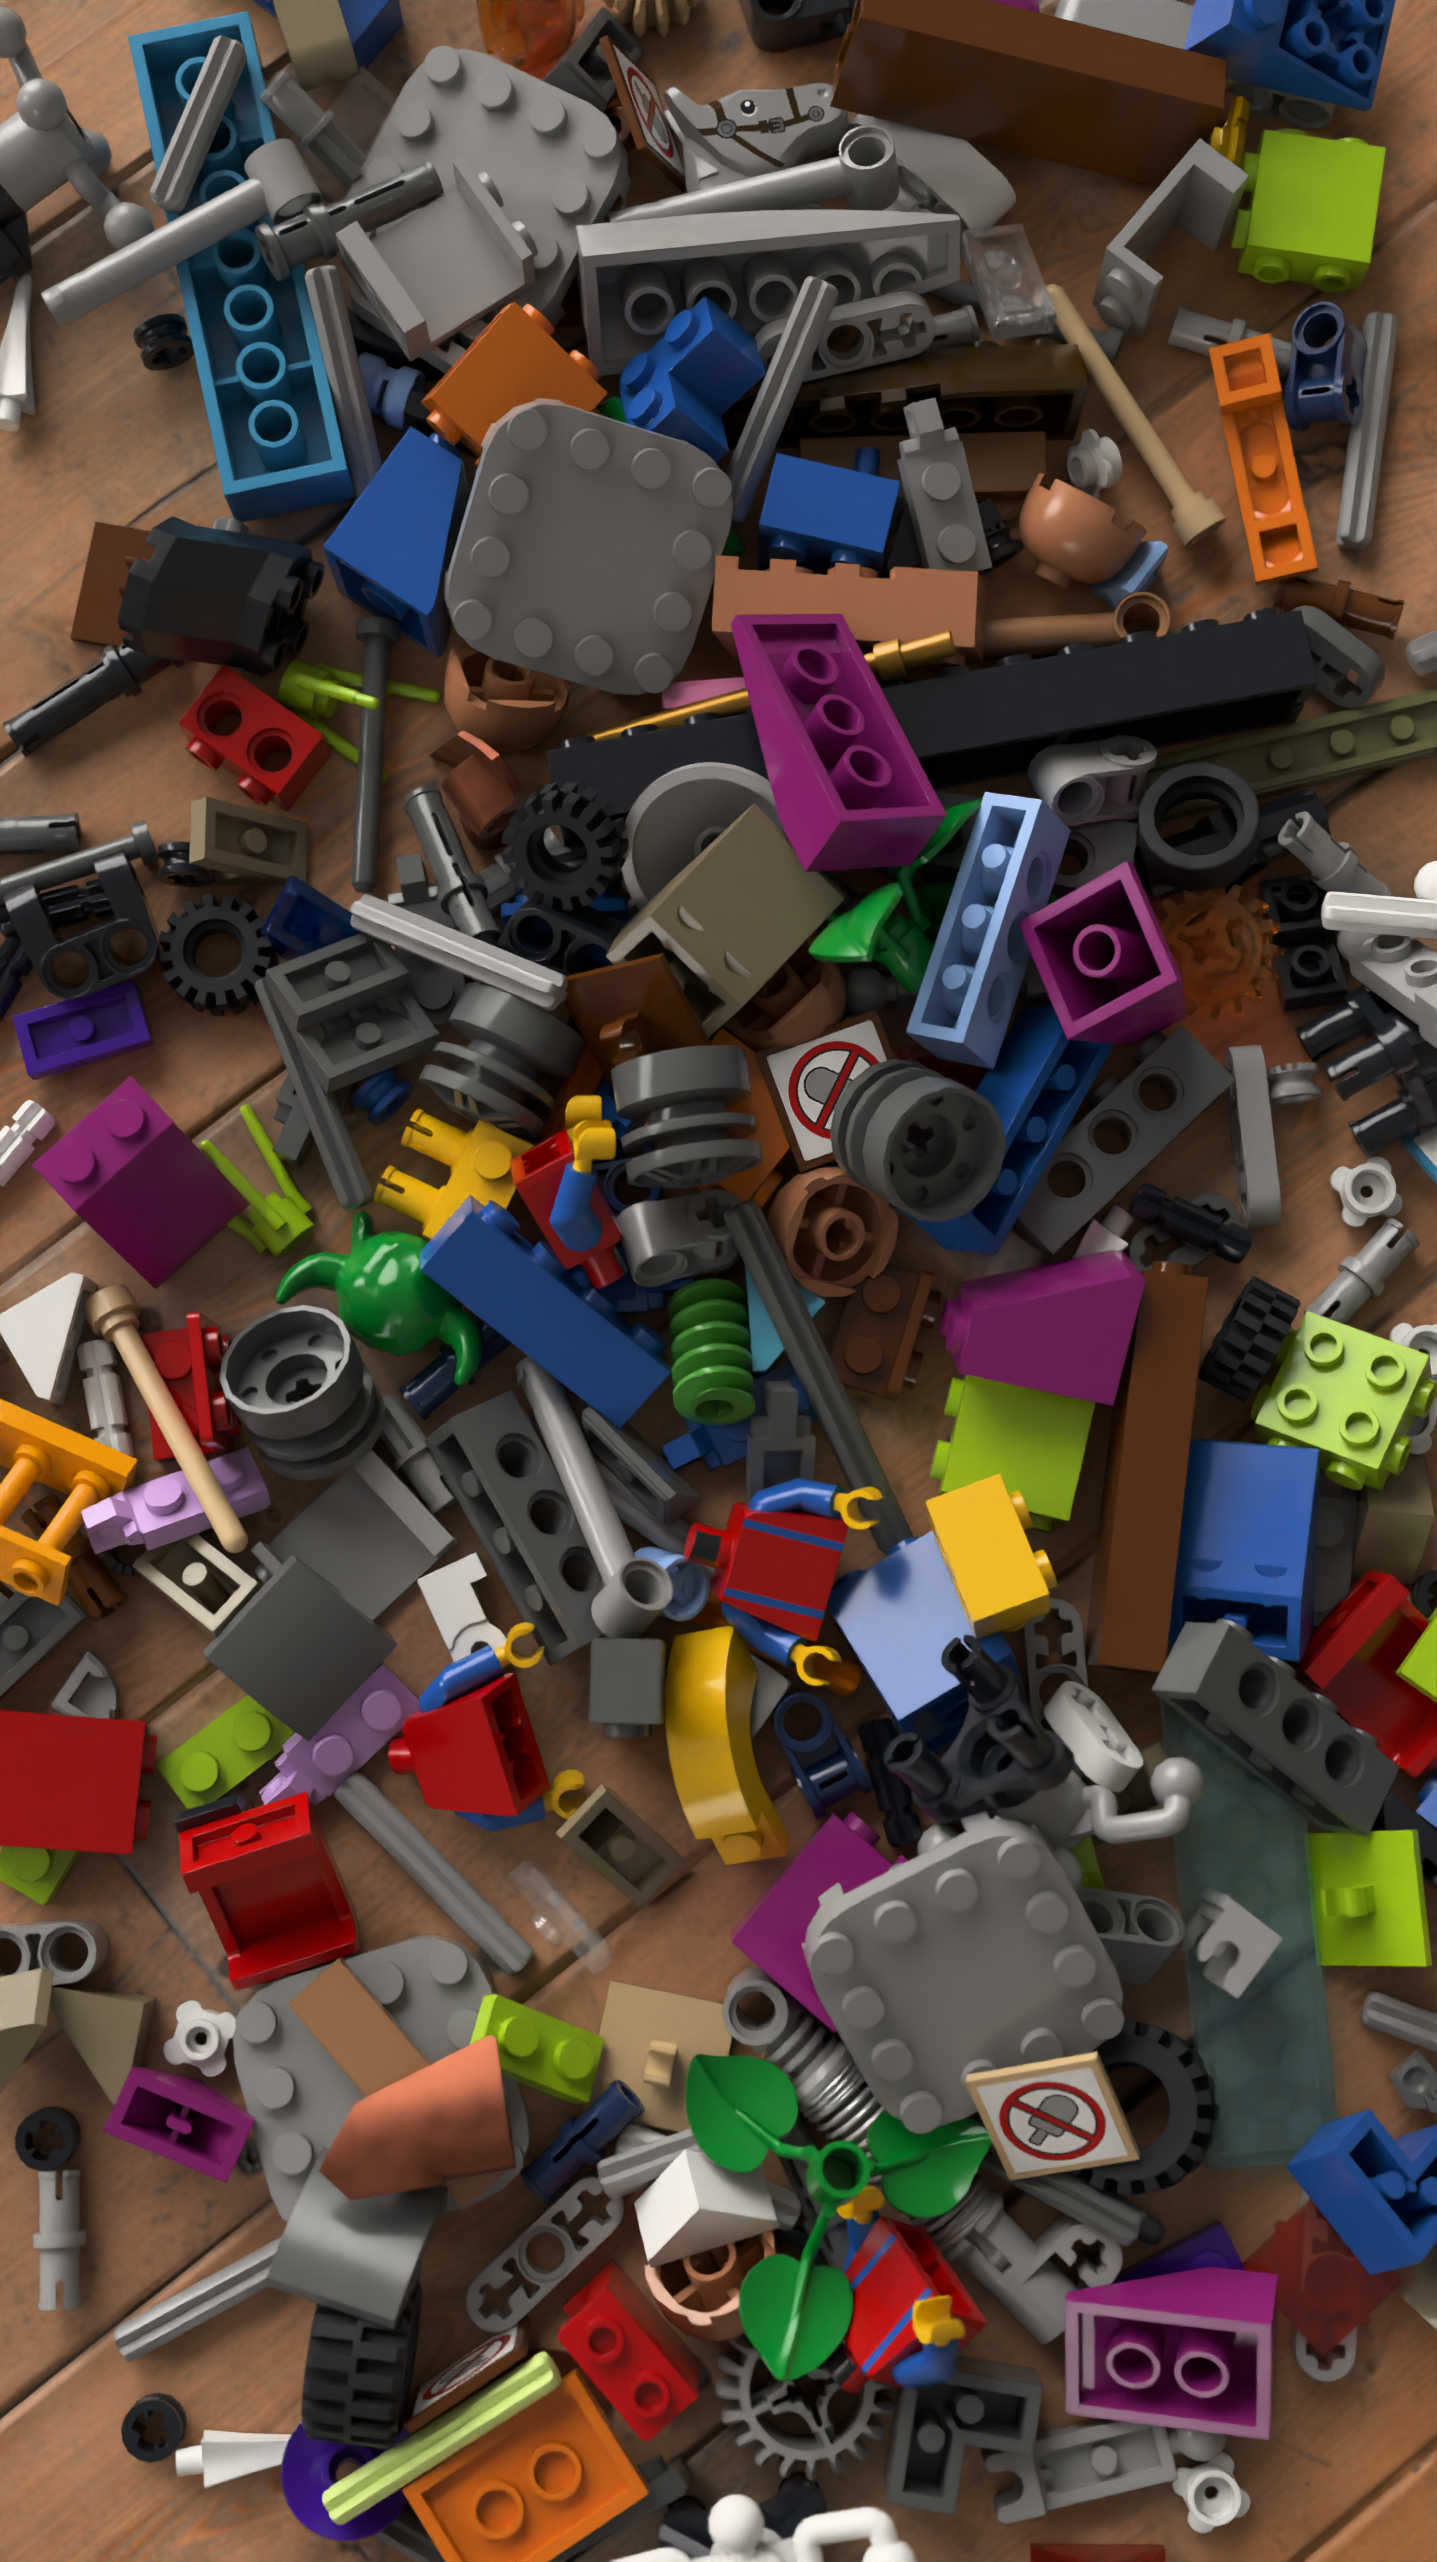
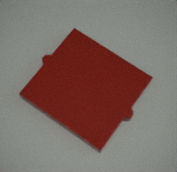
(1319, 2278)

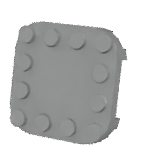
(539, 145)
(587, 548)
(961, 1969)
(305, 2095)

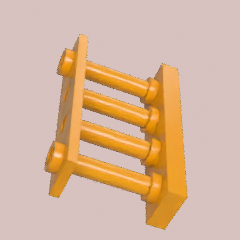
(64, 1461)

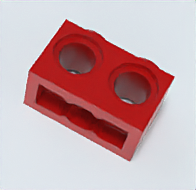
(263, 730)

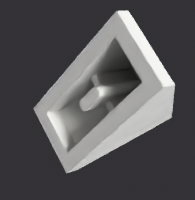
(47, 1332)
(702, 2208)

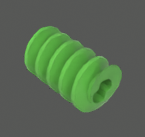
(711, 1352)

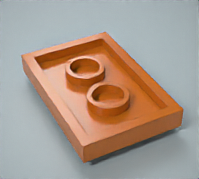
(530, 2482)

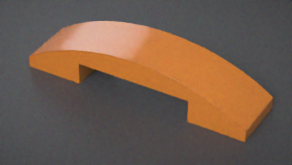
(1262, 459)

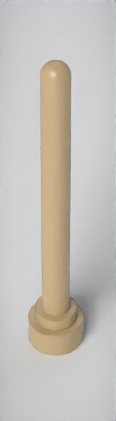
(1192, 512)
(114, 1316)

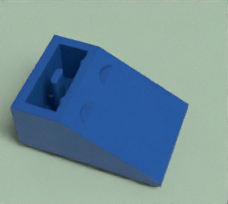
(1297, 46)
(1249, 1543)

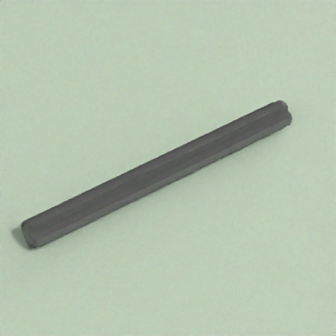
(815, 1370)

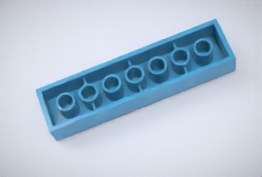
(248, 331)

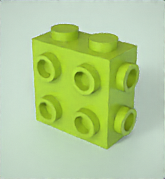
(1309, 210)
(1347, 1398)
(1022, 1434)

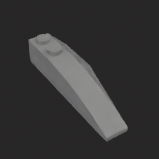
(749, 266)

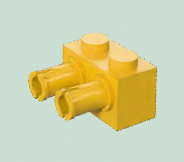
(477, 1166)
(990, 1556)

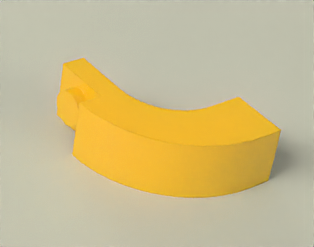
(711, 1746)

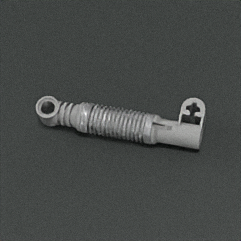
(974, 2229)

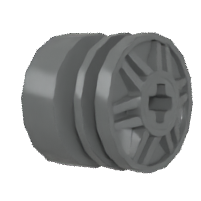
(505, 1056)
(685, 1101)
(918, 1139)
(303, 1392)

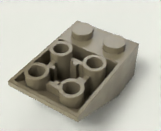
(731, 917)

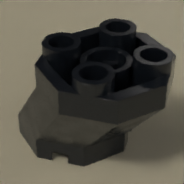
(219, 597)

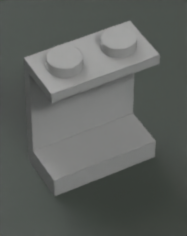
(1197, 196)
(441, 263)
(363, 1537)

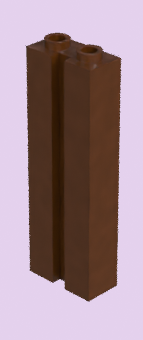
(1030, 84)
(1147, 1475)

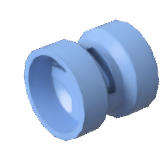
(389, 388)
(689, 1583)

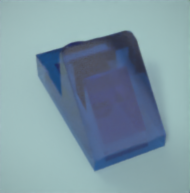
(305, 921)

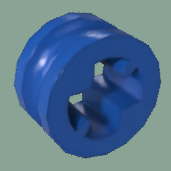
(382, 1095)

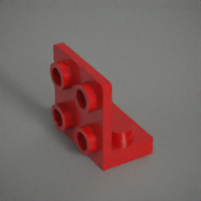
(191, 1370)

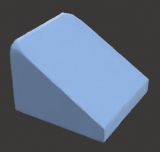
(1136, 575)

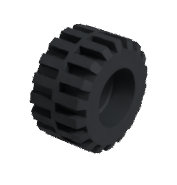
(1190, 2117)
(359, 2376)

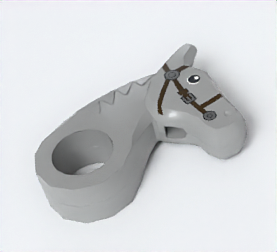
(755, 136)

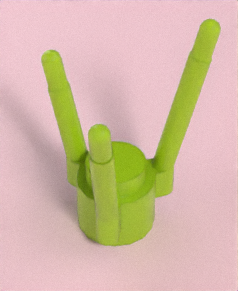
(318, 690)
(276, 1221)

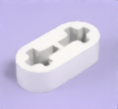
(1094, 1736)

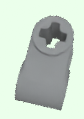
(1091, 779)
(674, 1241)

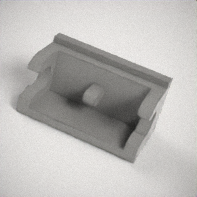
(1233, 1942)

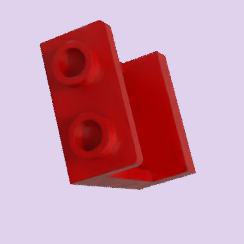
(1356, 1665)
(73, 1781)
(270, 1890)
(629, 2351)

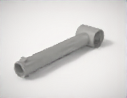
(862, 172)
(276, 186)
(634, 1586)

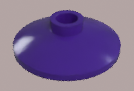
(311, 2469)

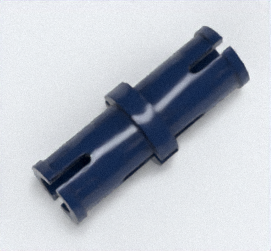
(582, 2141)

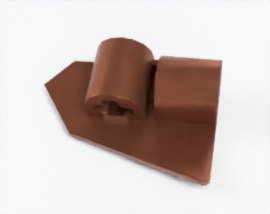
(479, 789)
(426, 2128)

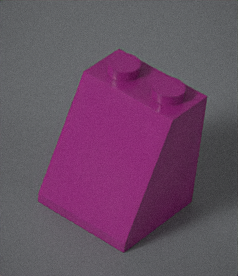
(1106, 961)
(141, 1183)
(1048, 1325)
(780, 1917)

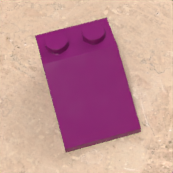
(1176, 2351)

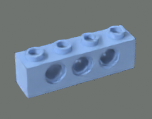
(980, 944)

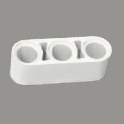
(947, 174)

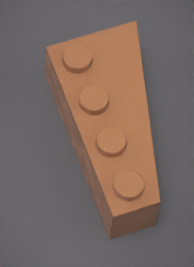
(875, 609)

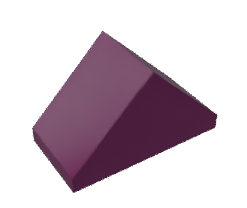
(180, 2121)

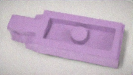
(168, 1507)
(345, 1740)

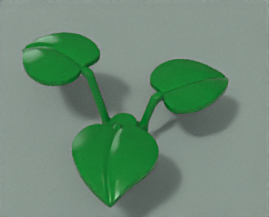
(894, 942)
(787, 2306)

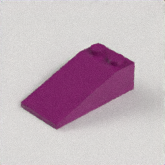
(833, 745)

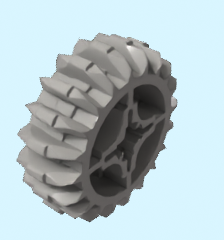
(777, 2397)

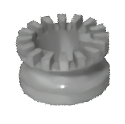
(1293, 1085)

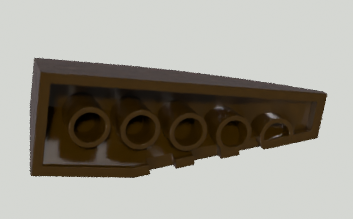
(974, 386)

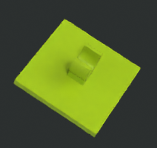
(1370, 1898)

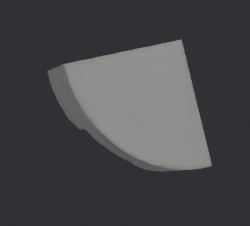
(89, 1690)

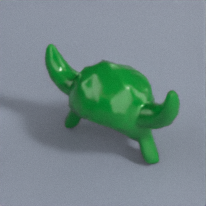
(388, 1297)

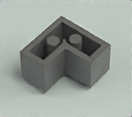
(980, 2407)

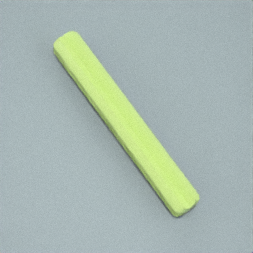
(441, 2438)

